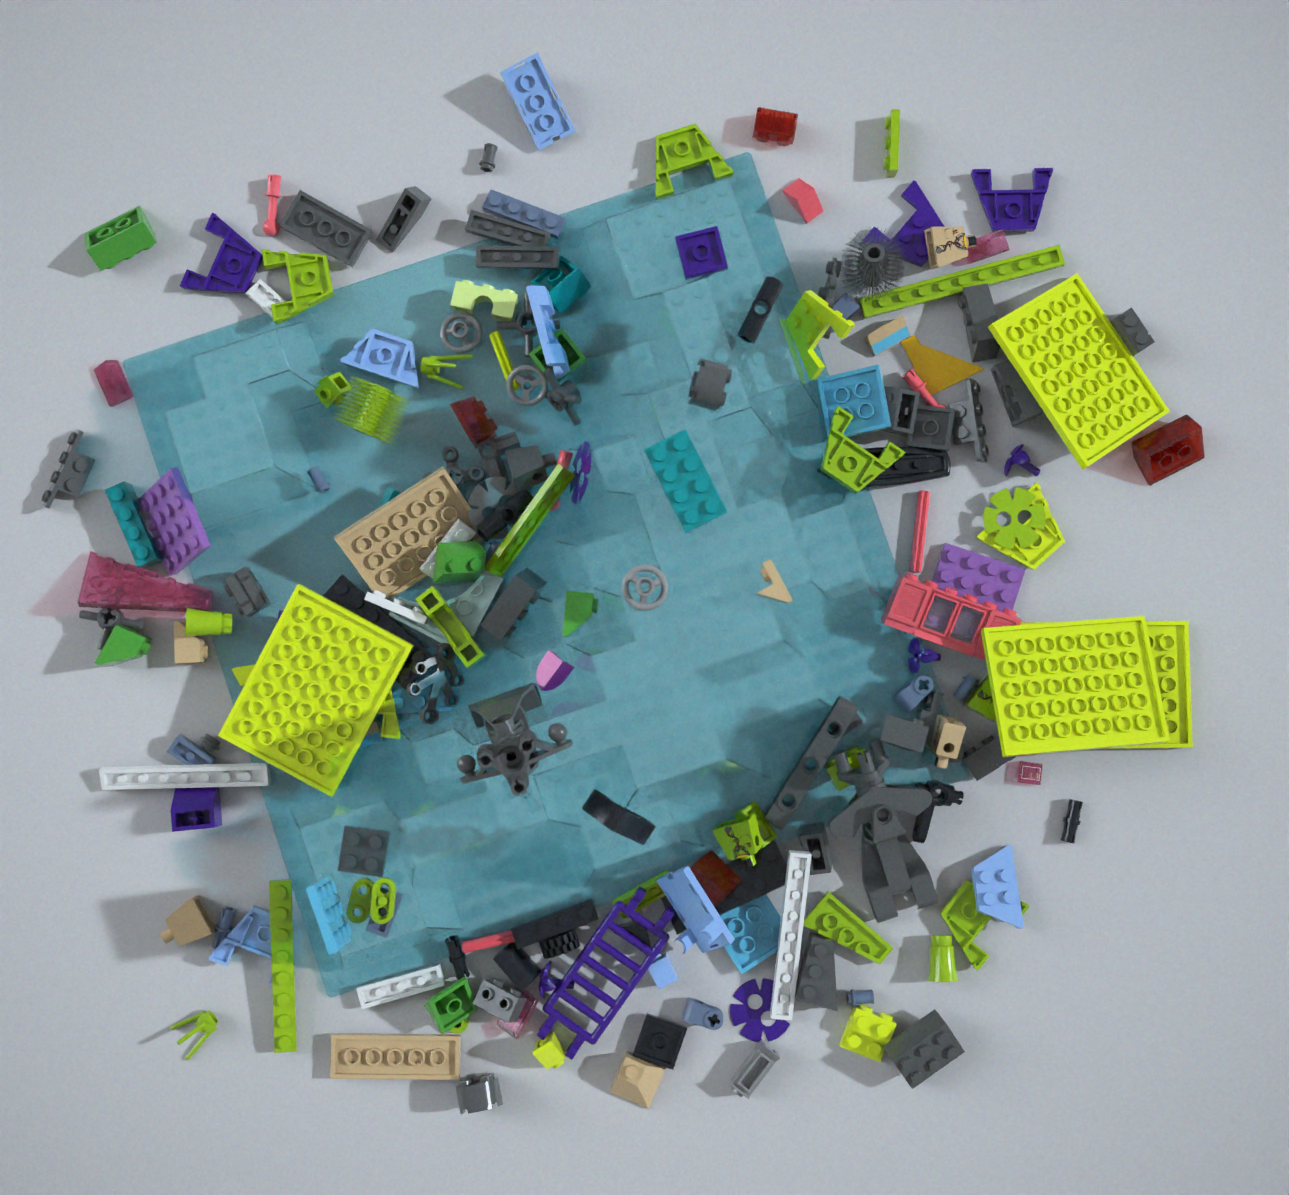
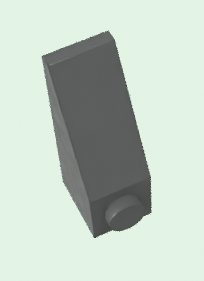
(403, 217)

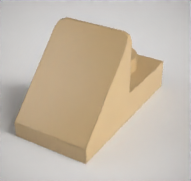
(777, 590)

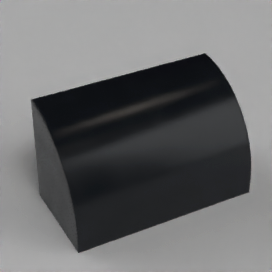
(517, 965)

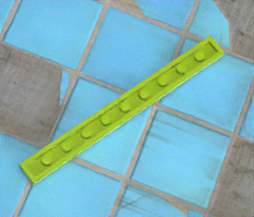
(953, 283)

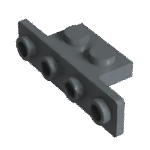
(968, 421)
(71, 473)

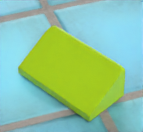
(766, 832)

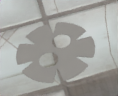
(482, 499)

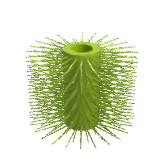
(371, 410)

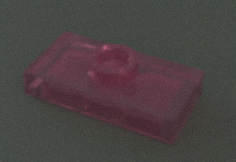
(988, 246)

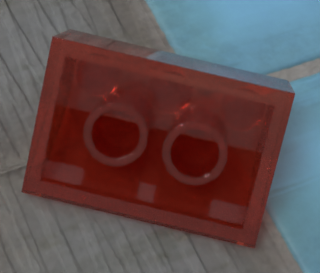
(1169, 449)

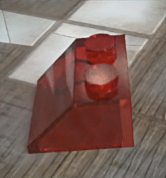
(474, 421)
(714, 877)

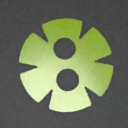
(1007, 534)

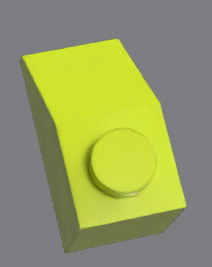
(549, 1051)

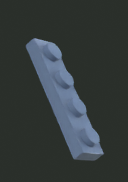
(523, 213)

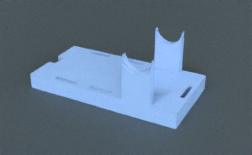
(530, 88)
(695, 910)

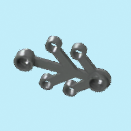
(826, 293)
(437, 680)

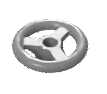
(470, 319)
(527, 378)
(630, 576)

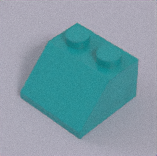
(563, 284)

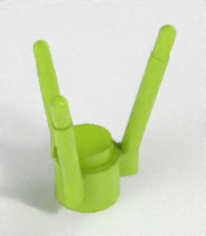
(432, 365)
(205, 1022)

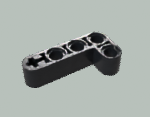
(618, 817)

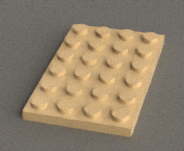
(403, 532)

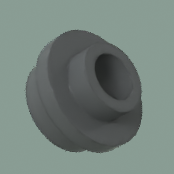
(210, 742)

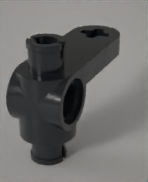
(946, 797)

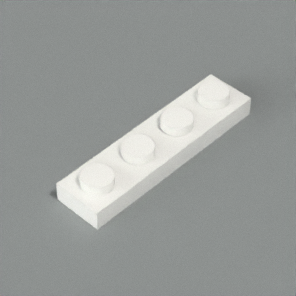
(401, 986)

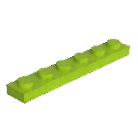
(529, 520)

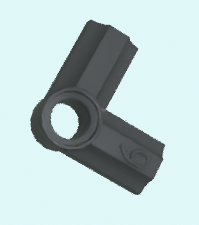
(493, 463)

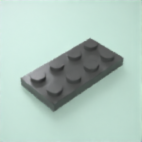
(326, 228)

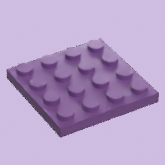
(173, 522)
(978, 576)

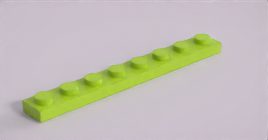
(283, 965)

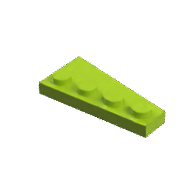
(840, 924)

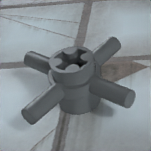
(527, 333)
(563, 396)
(106, 622)

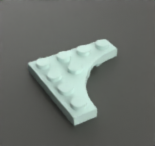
(468, 607)

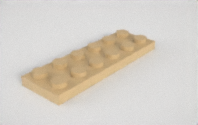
(395, 1056)

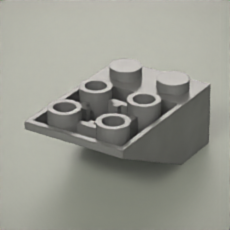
(902, 410)

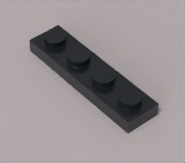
(554, 923)

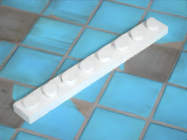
(185, 776)
(790, 935)

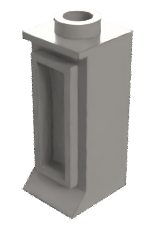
(753, 1069)

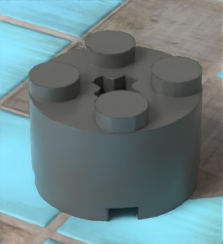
(709, 384)
(478, 1094)

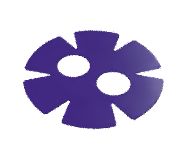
(585, 467)
(743, 1013)

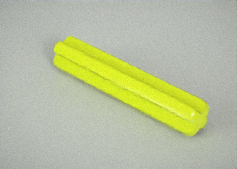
(503, 357)

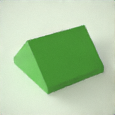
(451, 1005)

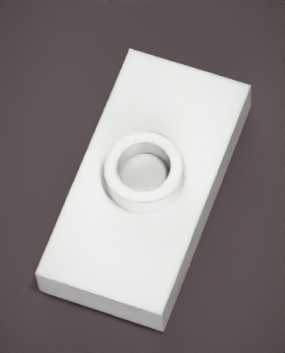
(264, 296)

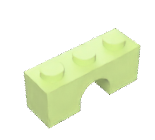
(468, 295)

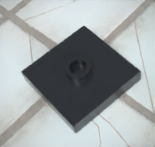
(659, 1041)

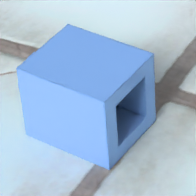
(662, 971)

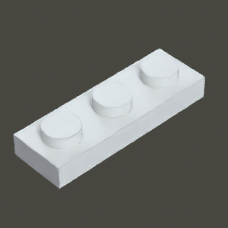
(457, 533)
(397, 606)

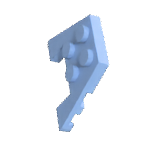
(250, 934)

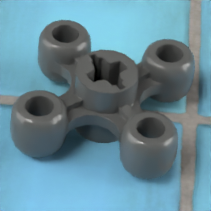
(452, 467)

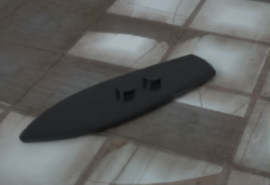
(912, 467)

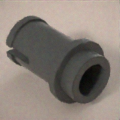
(487, 162)

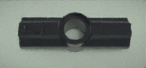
(766, 297)
(495, 522)

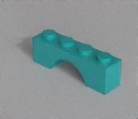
(127, 511)

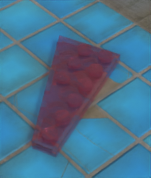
(135, 588)

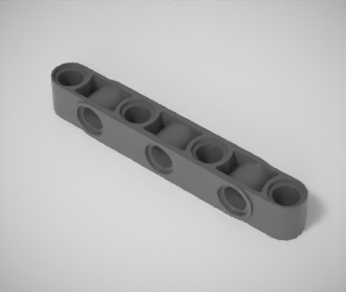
(818, 749)

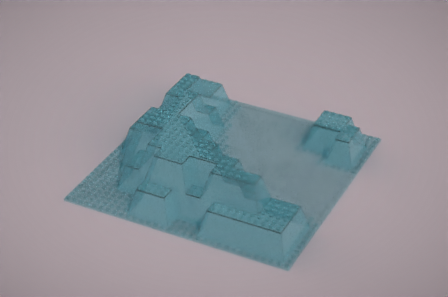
(665, 706)

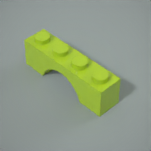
(451, 627)

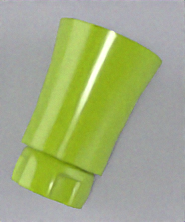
(207, 623)
(942, 959)

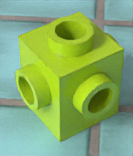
(332, 389)

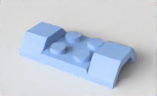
(542, 311)

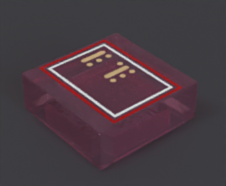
(1030, 773)

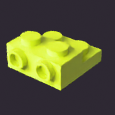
(868, 1032)

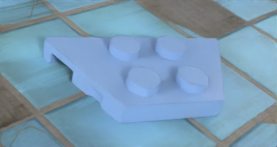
(385, 357)
(997, 888)

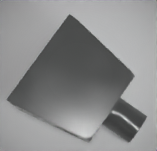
(528, 466)

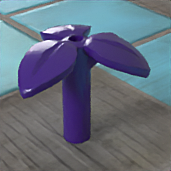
(1022, 459)
(925, 655)
(547, 983)

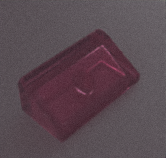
(113, 382)
(516, 1028)

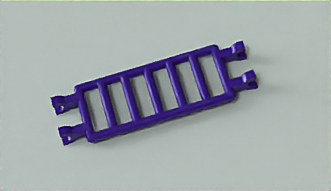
(627, 988)

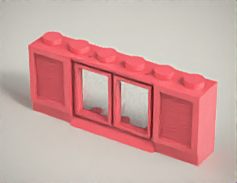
(943, 614)

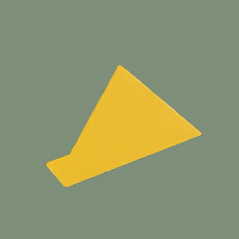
(937, 368)

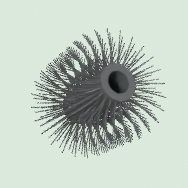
(872, 264)

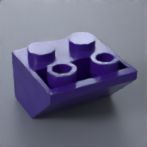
(195, 808)

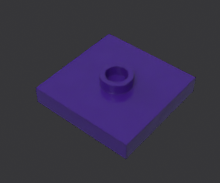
(701, 252)

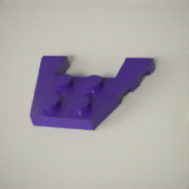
(1012, 208)
(912, 232)
(233, 266)

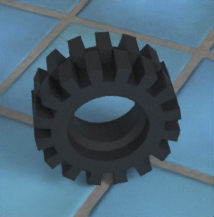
(559, 944)

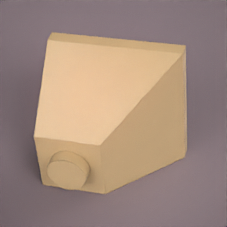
(637, 1080)

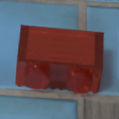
(775, 126)

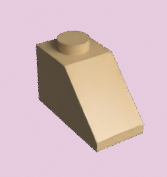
(188, 649)

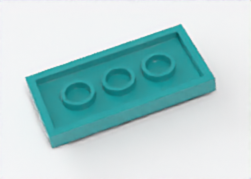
(685, 481)

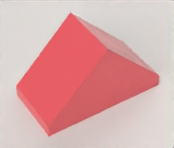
(803, 199)

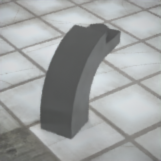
(933, 704)

